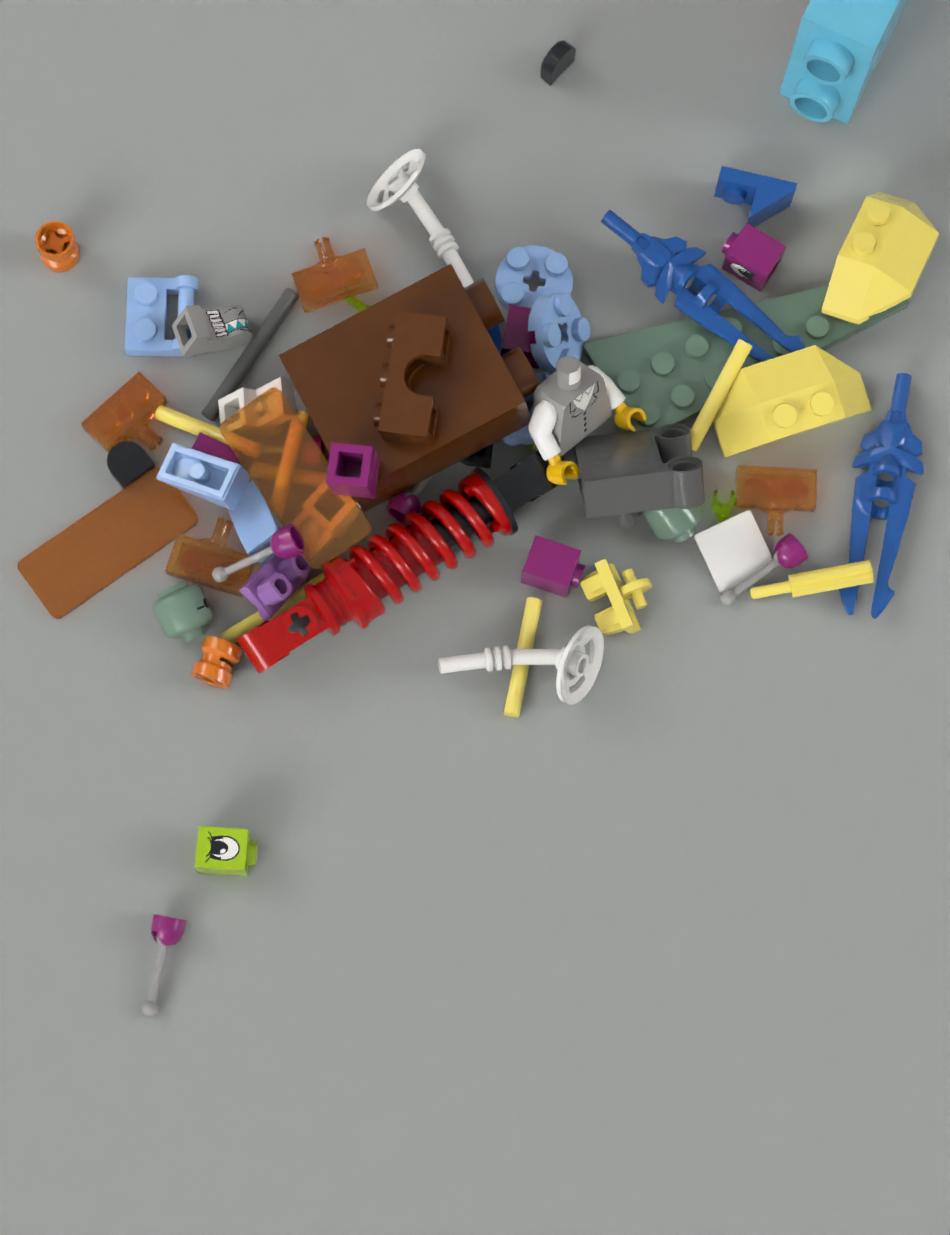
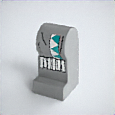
(211, 329)

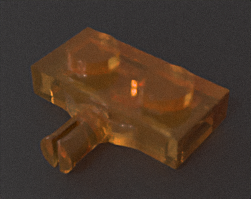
(333, 277)
(127, 415)
(776, 492)
(197, 558)

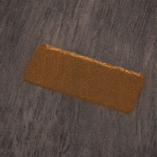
(293, 476)
(106, 544)

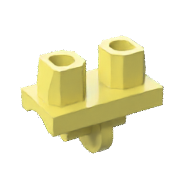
(607, 582)

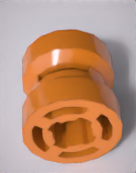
(55, 237)
(217, 662)

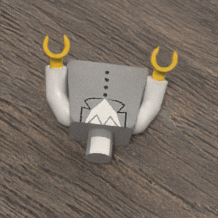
(570, 408)

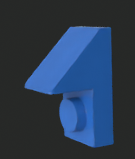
(764, 193)

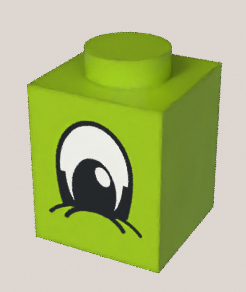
(225, 851)

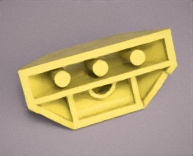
(879, 258)
(787, 399)

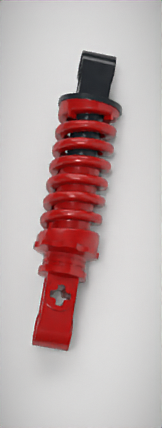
(357, 586)

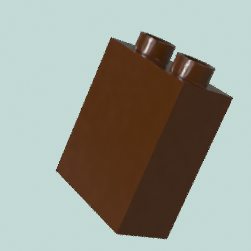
(476, 392)

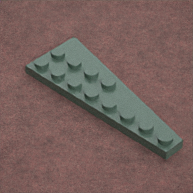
(677, 363)

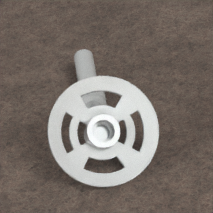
(405, 188)
(568, 661)

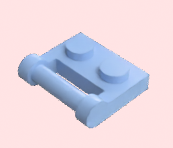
(148, 314)

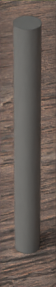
(251, 352)

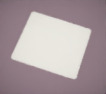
(733, 550)

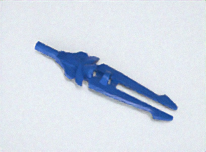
(670, 265)
(891, 451)

